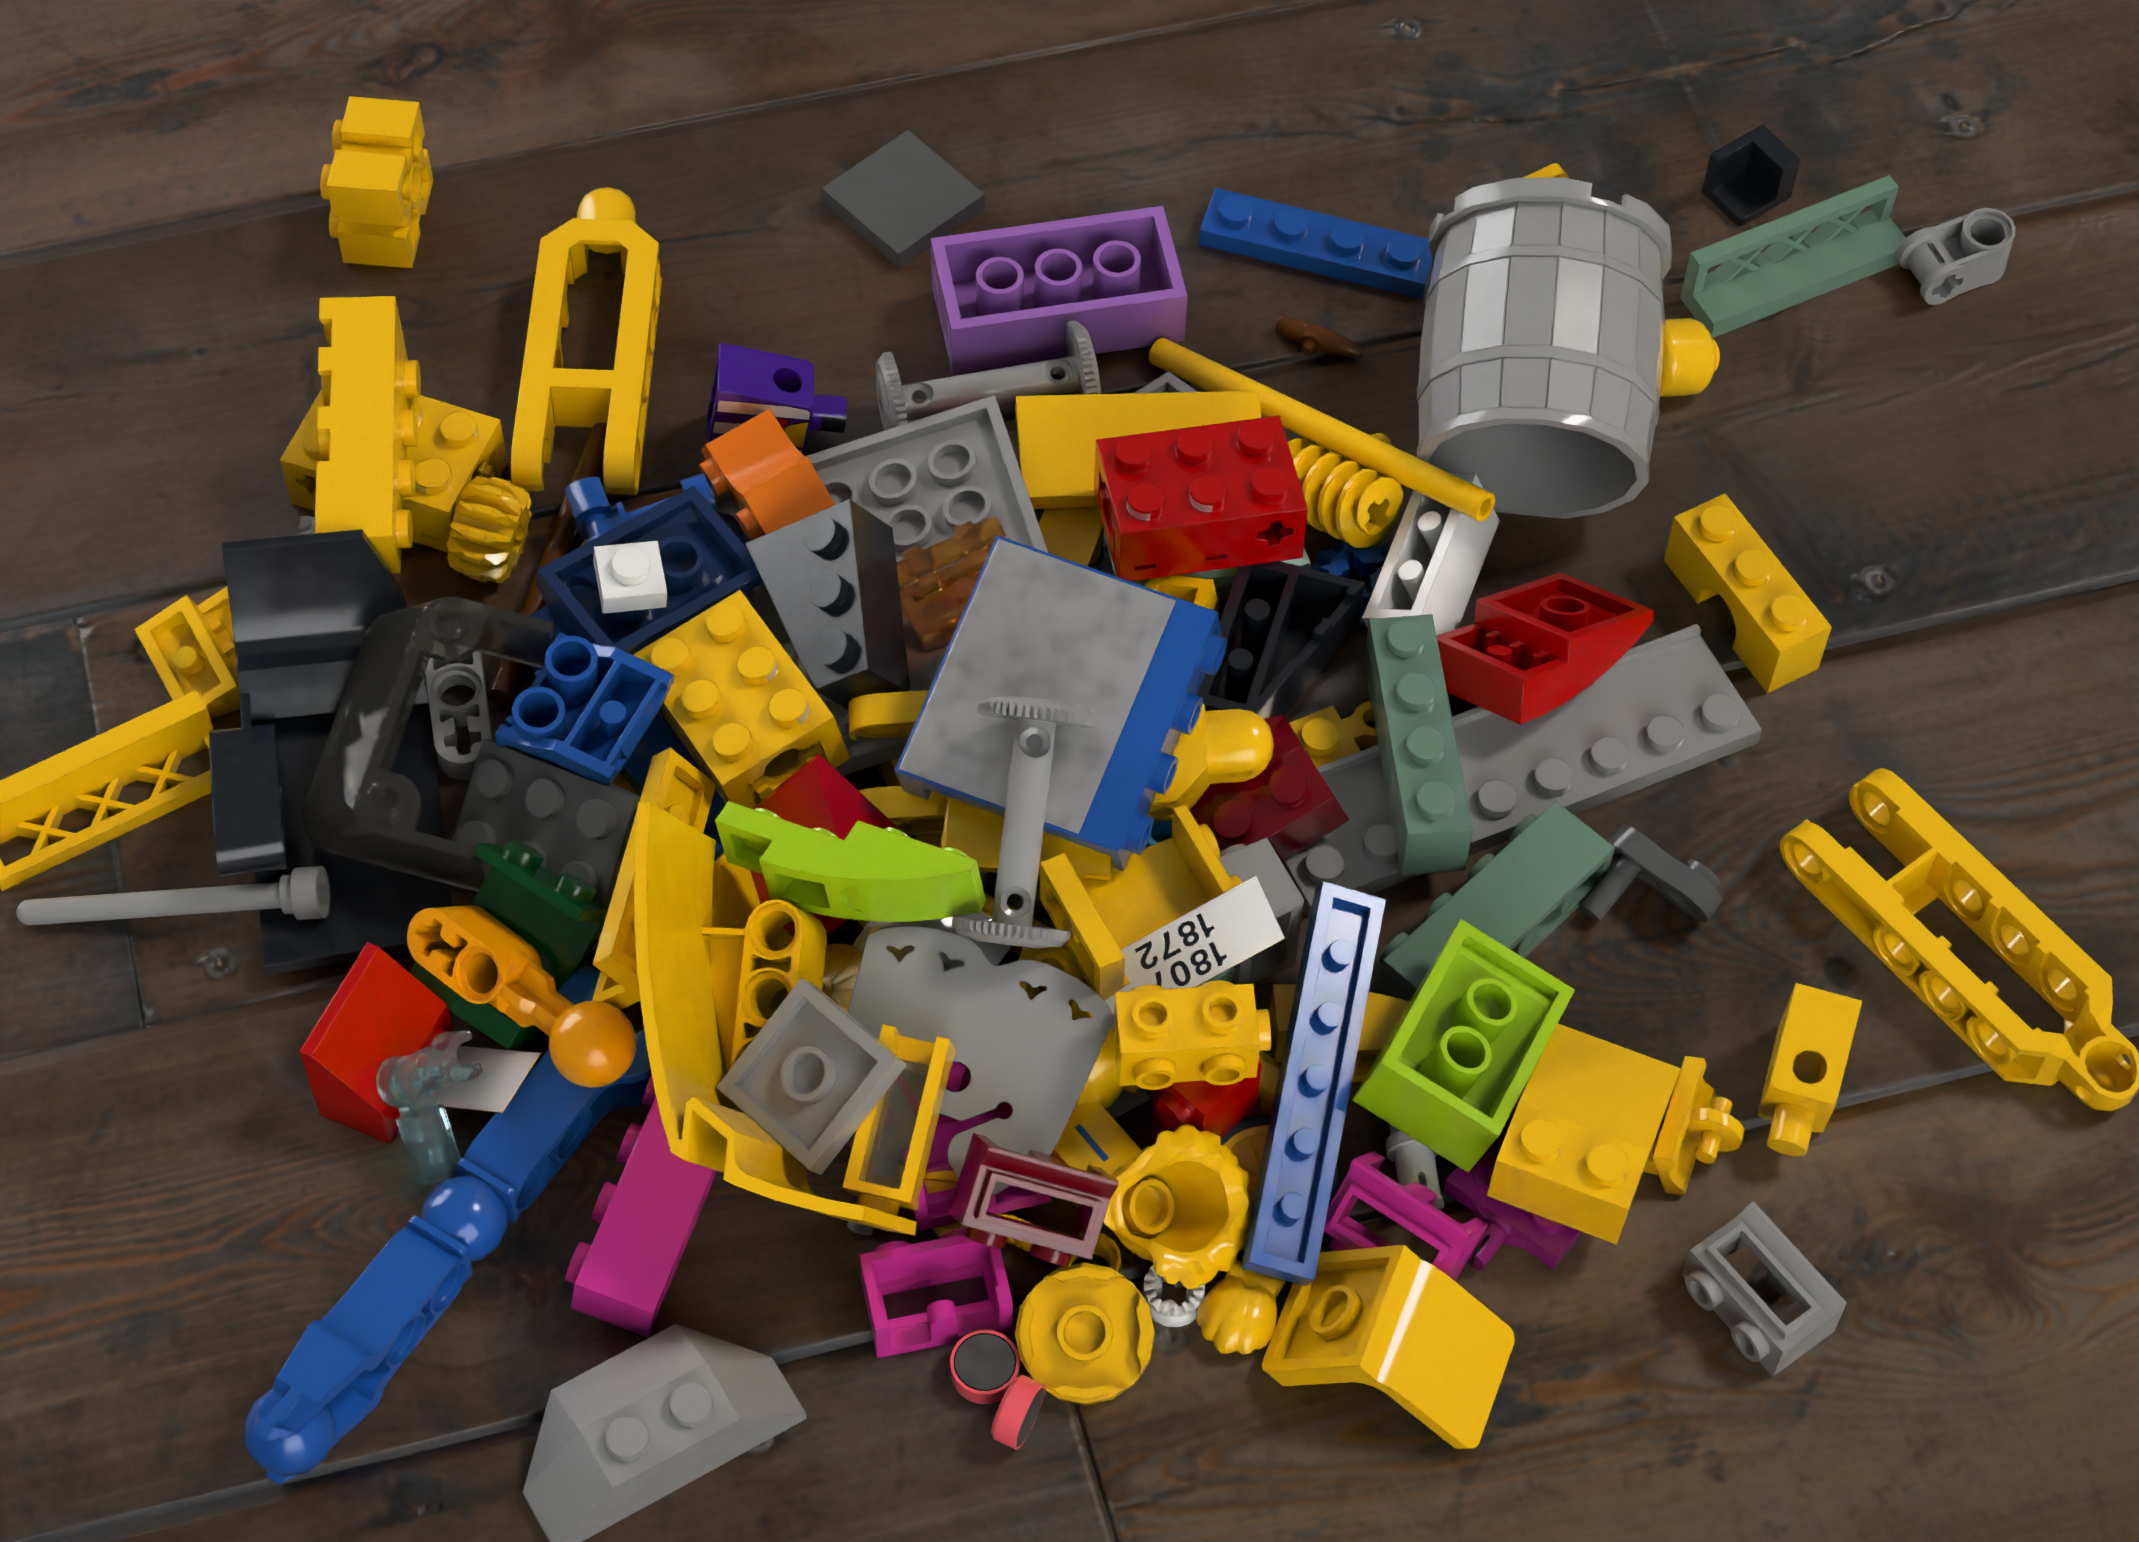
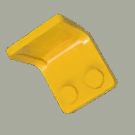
(1398, 1328)

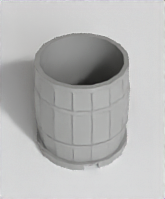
(1544, 345)

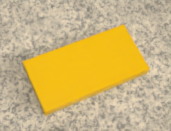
(1061, 433)

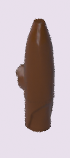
(1317, 338)

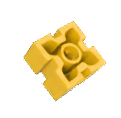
(378, 182)

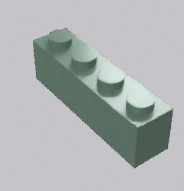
(1417, 745)
(1508, 896)

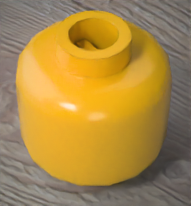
(1688, 358)

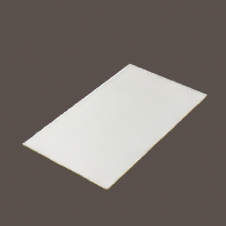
(495, 1085)

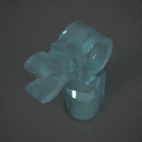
(413, 1086)

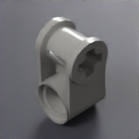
(1958, 254)

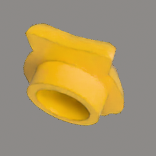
(1240, 1311)

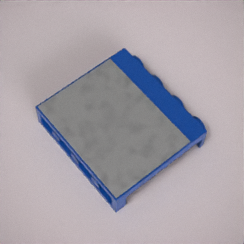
(1075, 639)

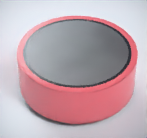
(984, 1366)
(1018, 1411)

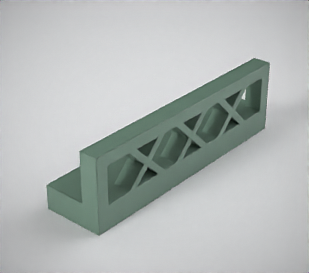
(1797, 262)

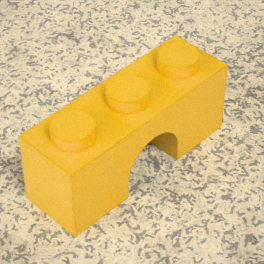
(1775, 621)

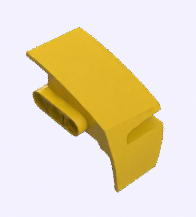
(707, 1000)

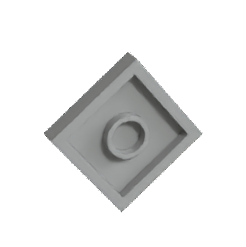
(811, 1076)

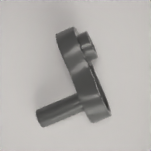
(1686, 886)

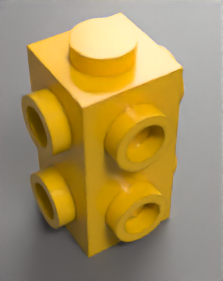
(1189, 1034)

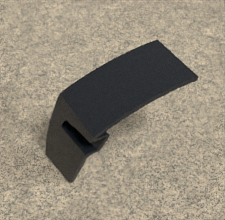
(297, 634)

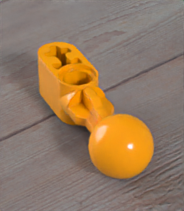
(494, 965)

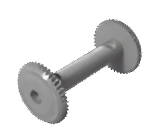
(1033, 379)
(1024, 821)

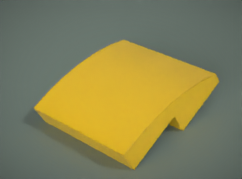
(195, 651)

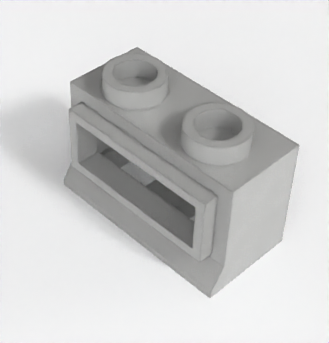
(1752, 1323)

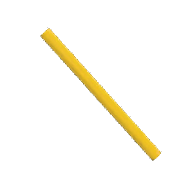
(1329, 432)

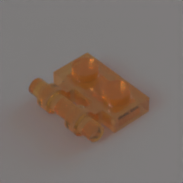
(939, 598)

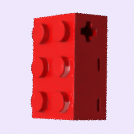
(1199, 498)

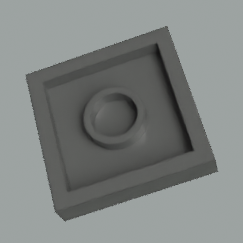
(903, 198)

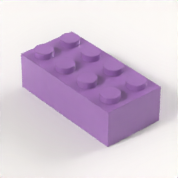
(1016, 287)

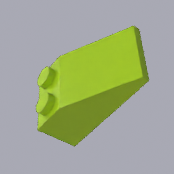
(1464, 1046)

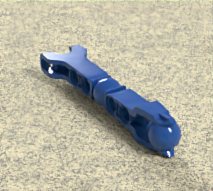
(363, 1340)

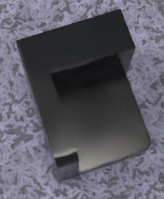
(1750, 175)

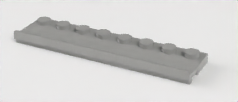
(1636, 725)

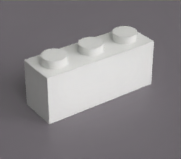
(1432, 563)

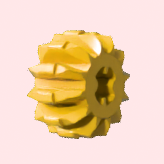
(489, 529)

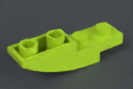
(865, 877)

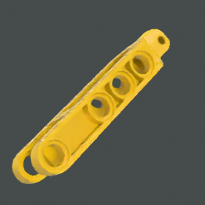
(586, 397)
(1220, 749)
(1949, 868)

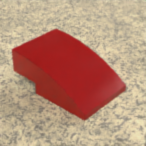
(1539, 645)

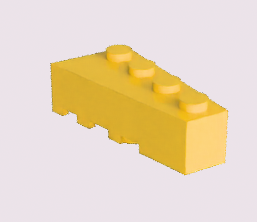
(366, 424)

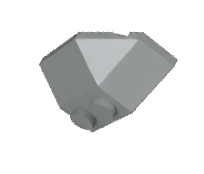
(650, 1428)

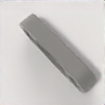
(447, 718)

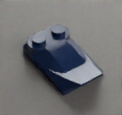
(701, 564)

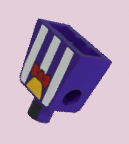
(756, 380)

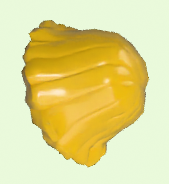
(1182, 1206)

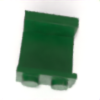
(545, 911)

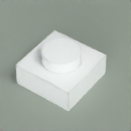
(630, 577)

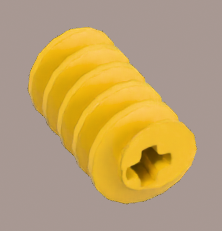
(1345, 496)

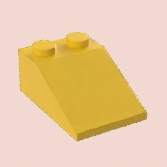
(1583, 1133)

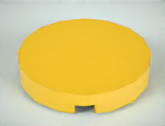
(1085, 1333)

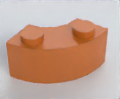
(763, 476)

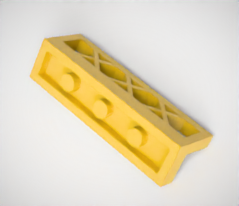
(102, 769)
(686, 794)

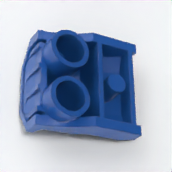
(586, 708)

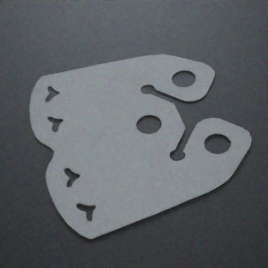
(1011, 1044)

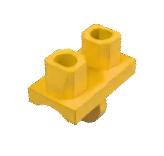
(1693, 1128)

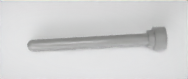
(301, 893)

